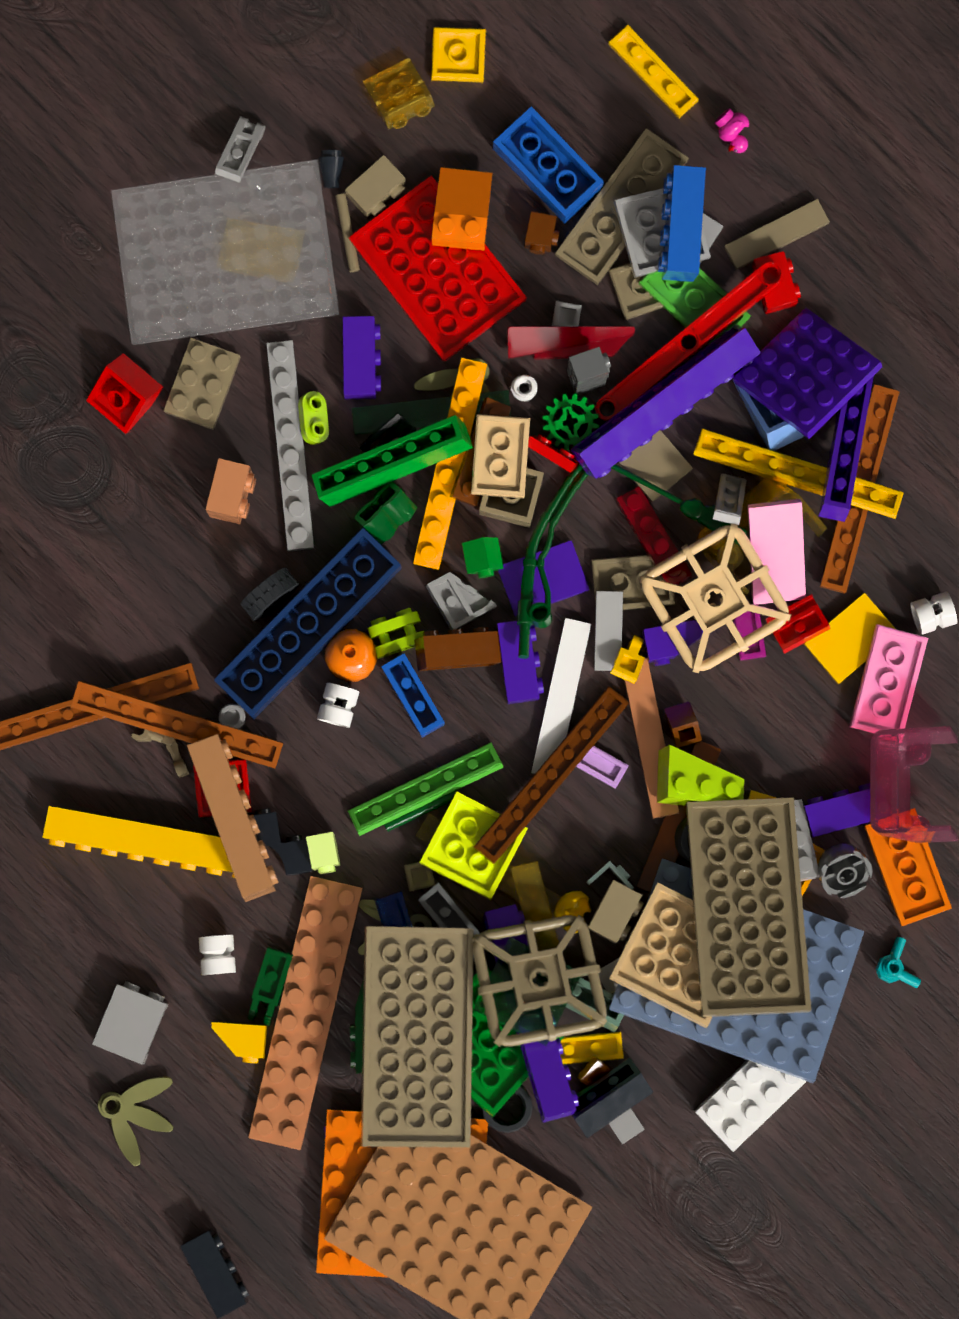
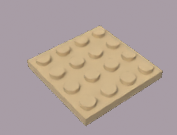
(663, 956)

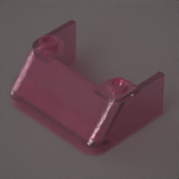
(890, 762)

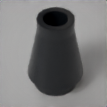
(331, 167)

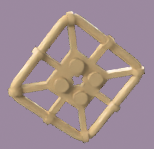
(720, 581)

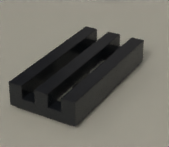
(404, 424)

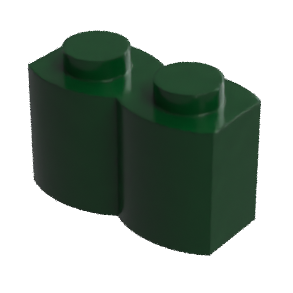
(386, 512)

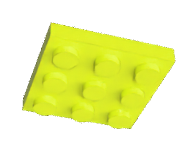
(453, 852)

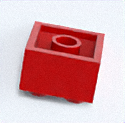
(124, 393)

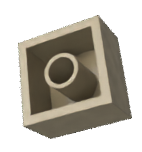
(515, 510)
(615, 911)

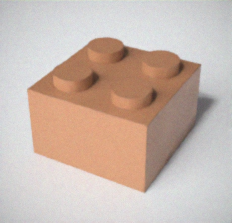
(230, 491)

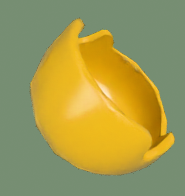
(574, 904)

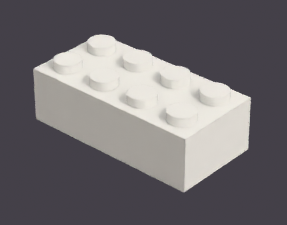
(746, 1101)

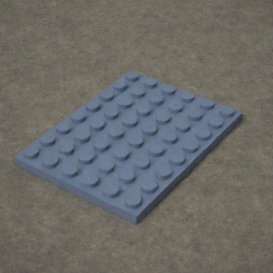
(779, 1041)

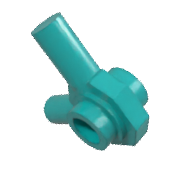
(891, 968)

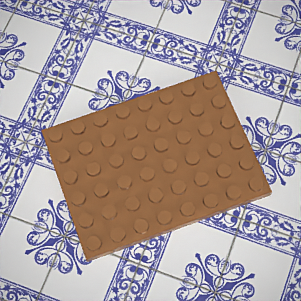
(460, 1227)

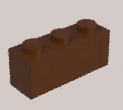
(457, 649)

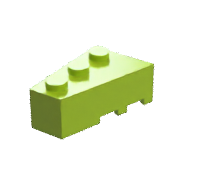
(691, 779)

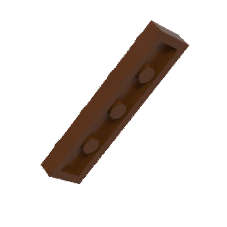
(463, 483)

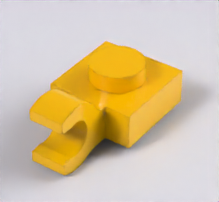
(628, 662)

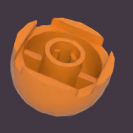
(351, 655)

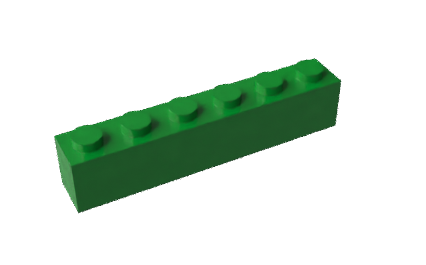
(392, 461)

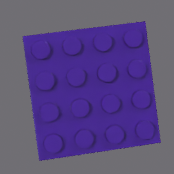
(807, 372)

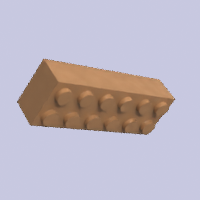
(231, 817)

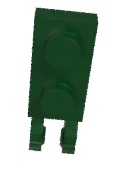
(270, 982)

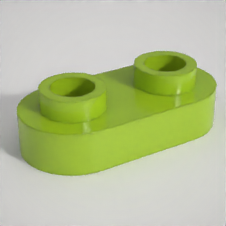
(311, 417)

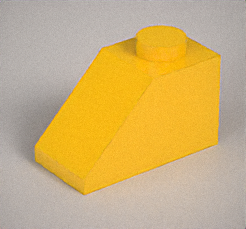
(243, 1039)

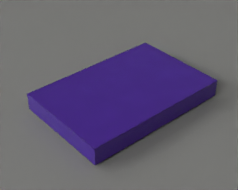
(562, 572)

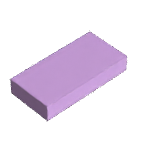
(603, 767)

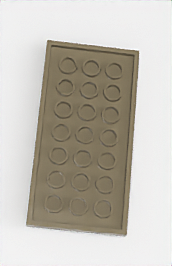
(748, 907)
(417, 1037)

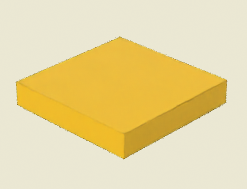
(458, 54)

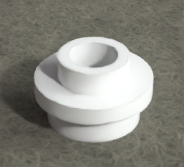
(524, 379)

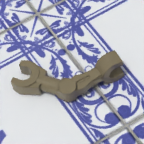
(171, 745)

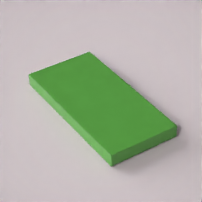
(687, 299)

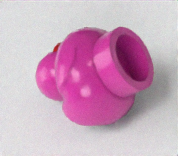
(730, 125)

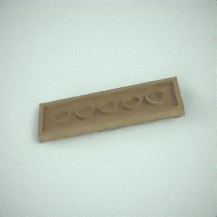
(597, 236)

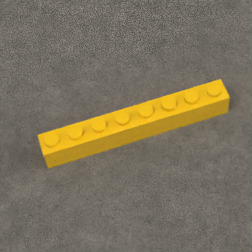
(136, 840)

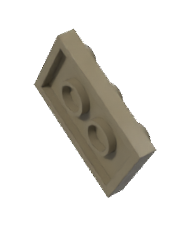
(202, 383)

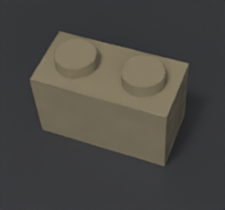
(376, 187)

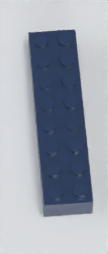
(308, 623)

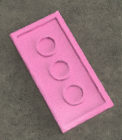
(779, 542)
(888, 680)

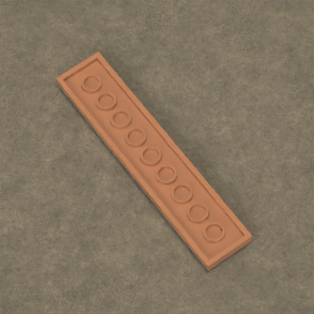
(305, 1013)

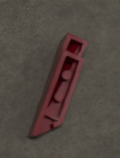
(565, 341)

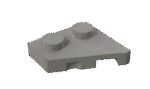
(458, 601)

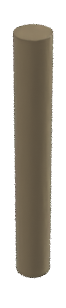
(347, 232)

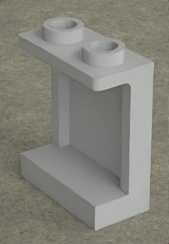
(130, 1022)

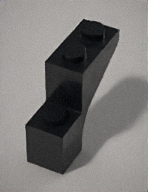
(293, 853)

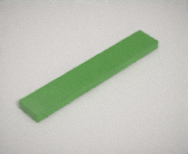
(425, 789)

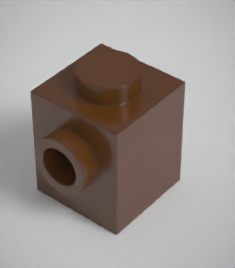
(541, 233)
(683, 724)

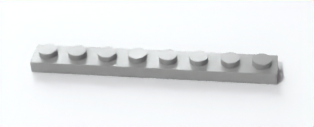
(290, 446)

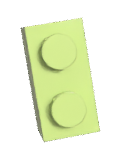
(323, 852)

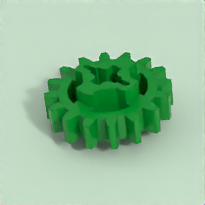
(560, 424)

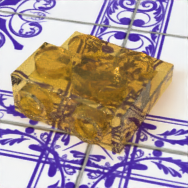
(399, 94)

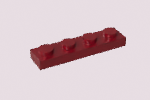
(651, 534)

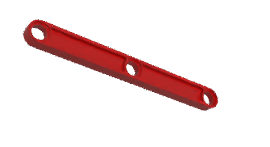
(703, 329)

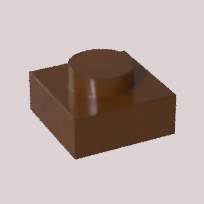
(593, 1071)

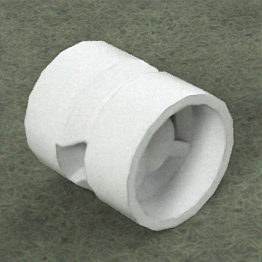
(924, 613)
(336, 714)
(217, 954)

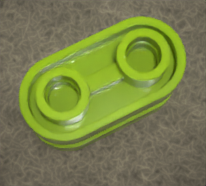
(381, 628)

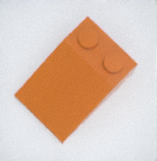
(462, 209)

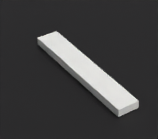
(562, 689)

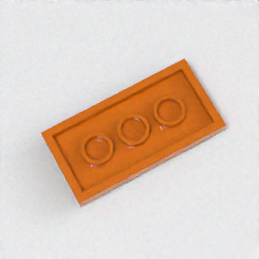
(909, 876)

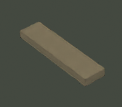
(777, 234)

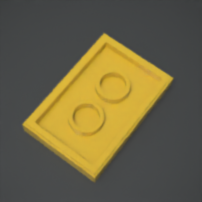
(849, 639)

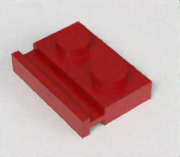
(560, 457)
(804, 624)

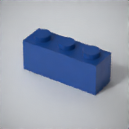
(413, 695)

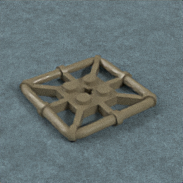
(528, 994)

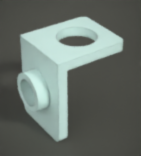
(620, 873)

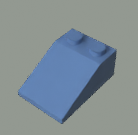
(771, 427)

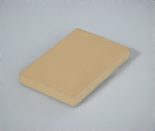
(500, 456)

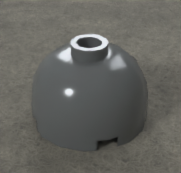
(844, 870)

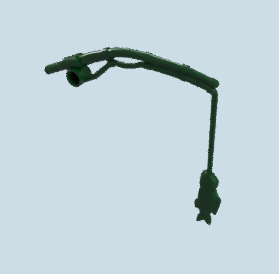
(540, 613)

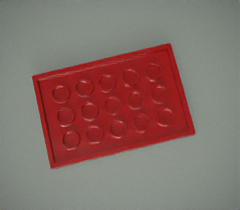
(442, 289)

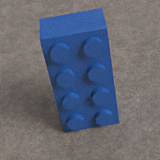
(548, 165)
(683, 223)

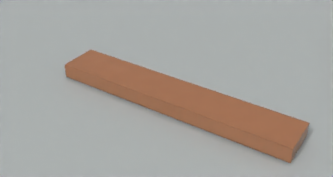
(648, 736)

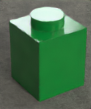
(482, 556)

